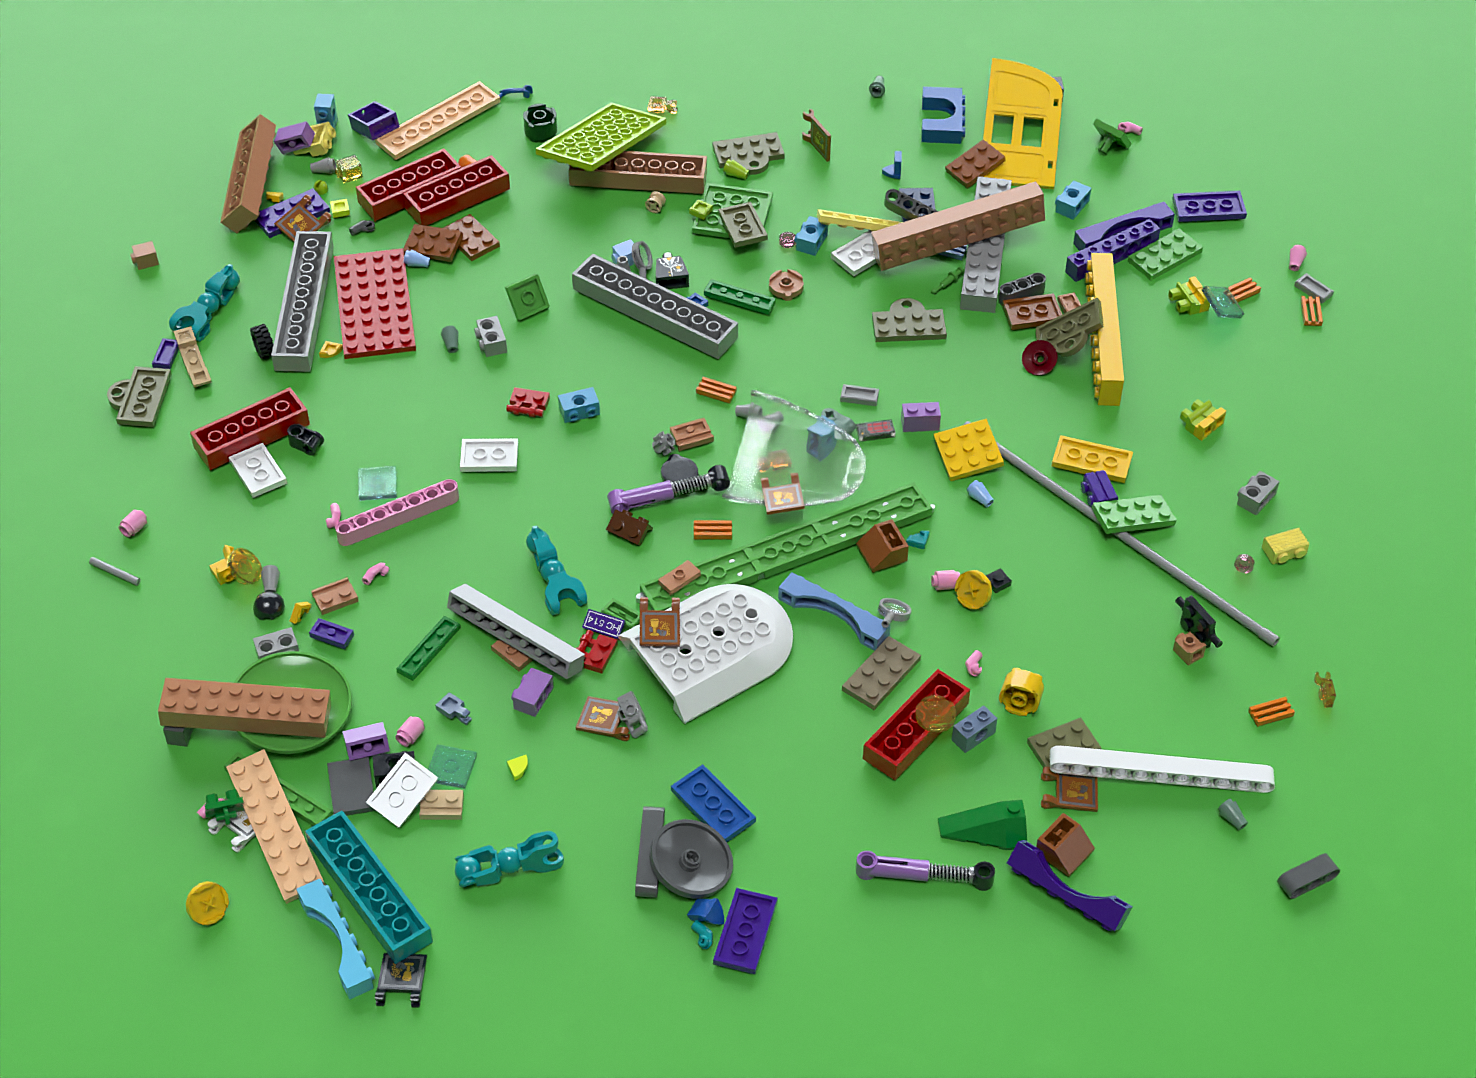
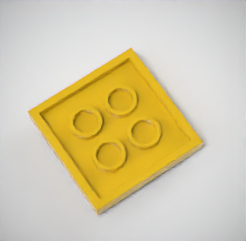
(968, 449)

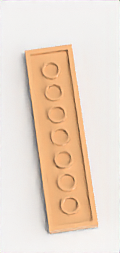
(438, 120)
(274, 824)

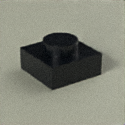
(999, 580)

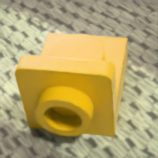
(221, 571)

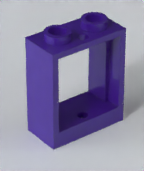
(375, 120)

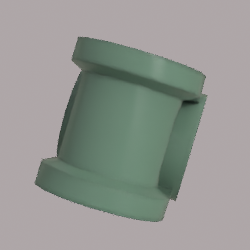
(842, 422)

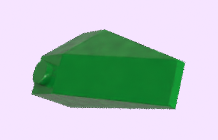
(992, 824)

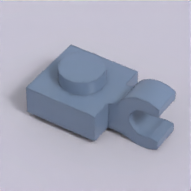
(453, 706)

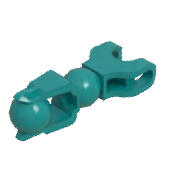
(198, 314)
(553, 572)
(529, 855)

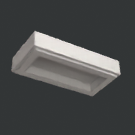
(1313, 288)
(859, 395)

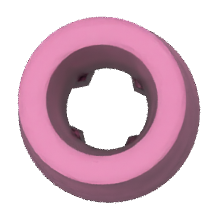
(1297, 256)

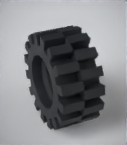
(262, 340)

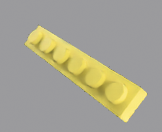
(858, 222)

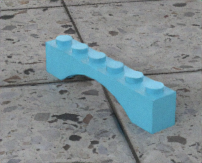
(352, 971)

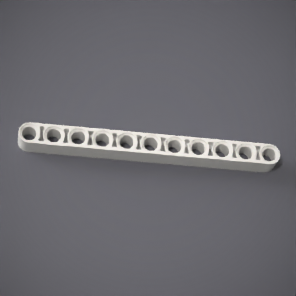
(1162, 769)

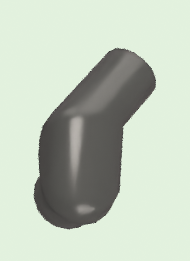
(362, 226)

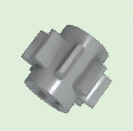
(663, 443)

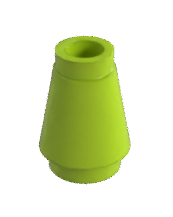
(734, 169)

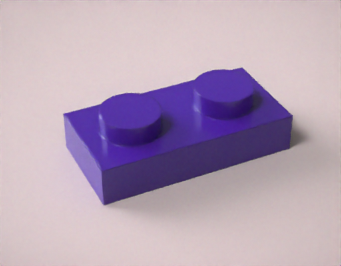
(331, 633)

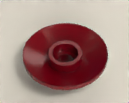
(1034, 351)

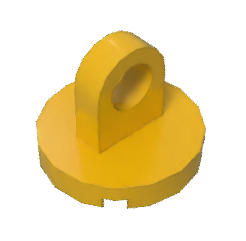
(973, 589)
(207, 903)

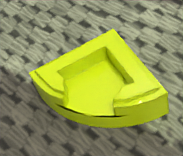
(518, 766)

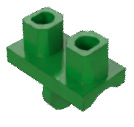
(224, 809)

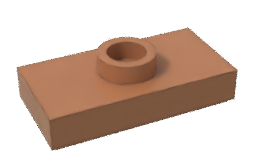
(1068, 302)
(679, 577)
(511, 655)

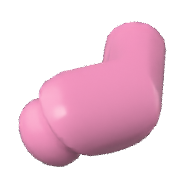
(1128, 127)
(373, 571)
(971, 663)

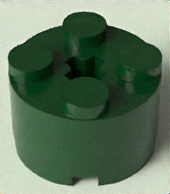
(540, 122)

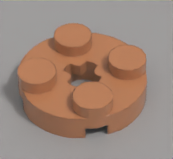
(786, 292)

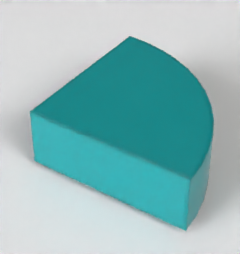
(918, 540)

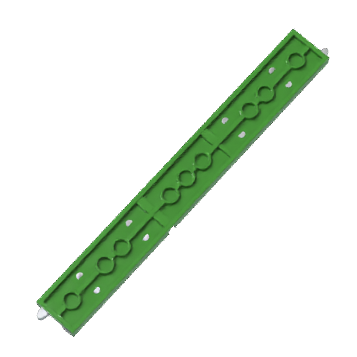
(796, 545)

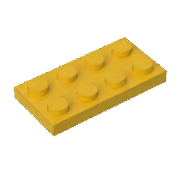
(1091, 457)

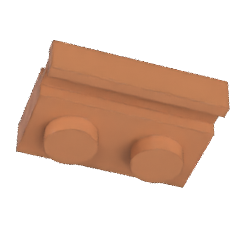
(691, 434)
(334, 596)

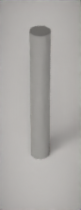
(115, 571)

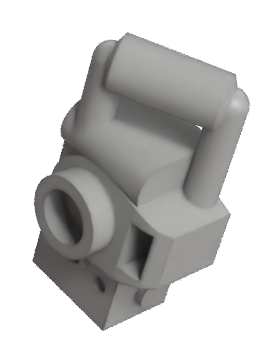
(633, 714)

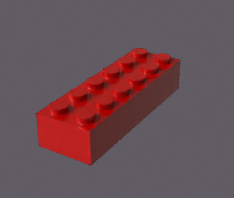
(456, 191)
(385, 193)
(248, 427)
(901, 737)

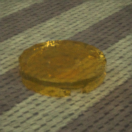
(244, 566)
(935, 714)

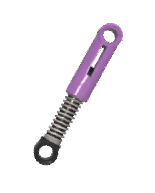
(619, 499)
(922, 870)

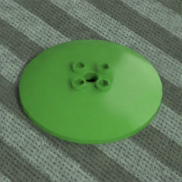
(300, 671)

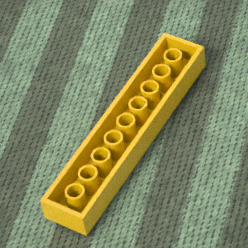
(1106, 340)

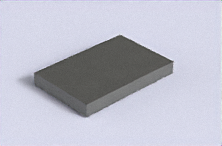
(350, 785)

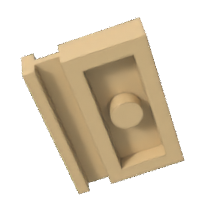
(442, 805)

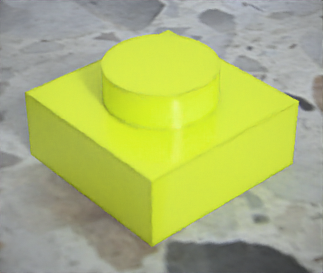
(340, 208)

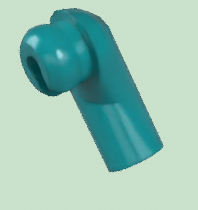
(705, 934)

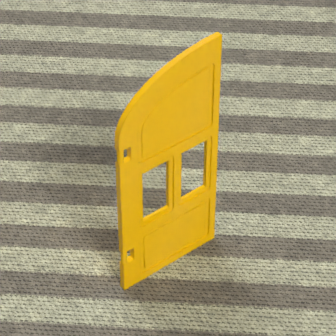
(1024, 93)

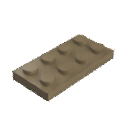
(881, 673)

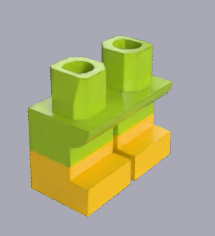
(1190, 297)
(1203, 419)

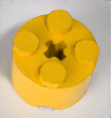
(1021, 692)

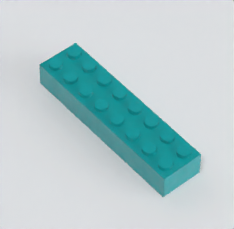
(369, 887)

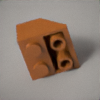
(883, 546)
(1065, 844)

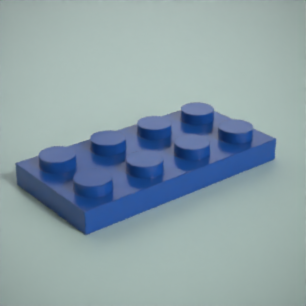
(713, 803)

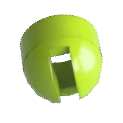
(320, 187)

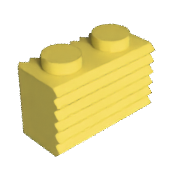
(1285, 546)

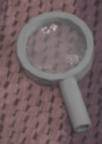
(642, 257)
(893, 610)

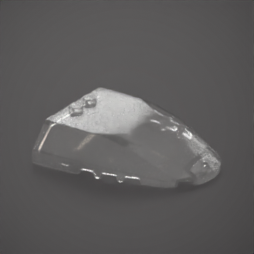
(793, 440)

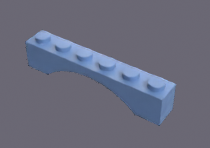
(804, 594)

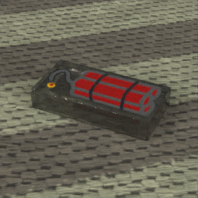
(875, 430)

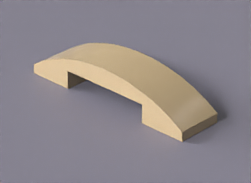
(191, 357)

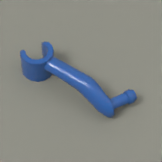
(526, 90)

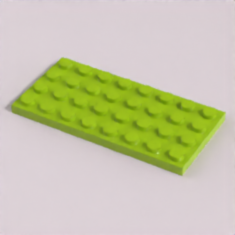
(600, 136)

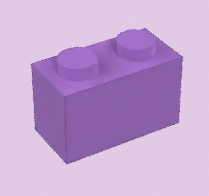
(294, 137)
(920, 417)
(532, 692)
(366, 741)

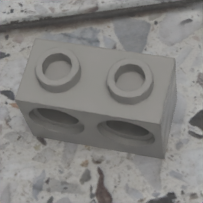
(491, 336)
(1257, 492)
(275, 642)

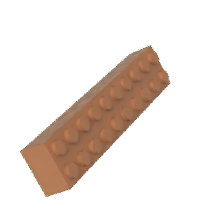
(958, 226)

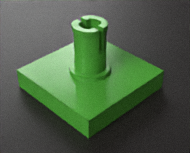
(1110, 135)
(527, 296)

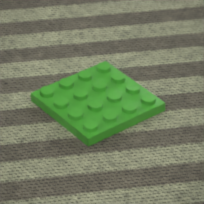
(725, 196)

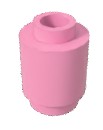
(133, 523)
(944, 579)
(410, 731)

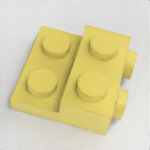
(322, 140)

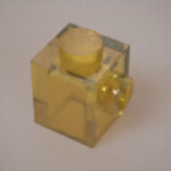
(349, 169)

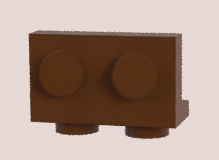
(628, 527)

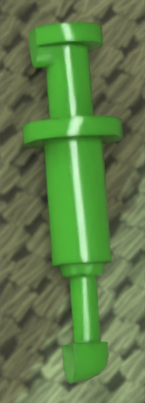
(952, 277)

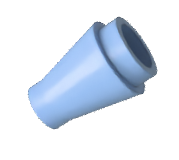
(416, 259)
(979, 493)

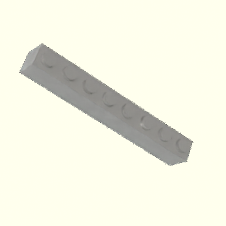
(516, 631)

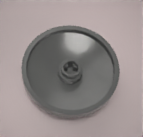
(691, 858)

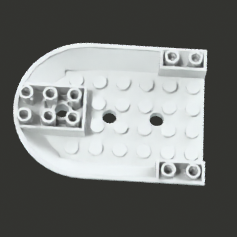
(718, 667)

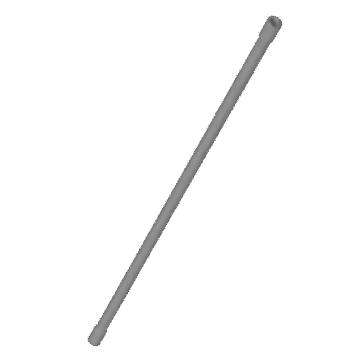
(1262, 632)

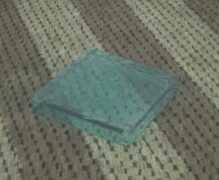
(1222, 302)
(377, 483)
(452, 765)

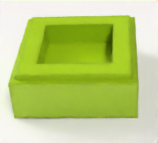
(700, 209)

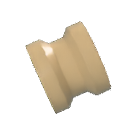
(655, 202)

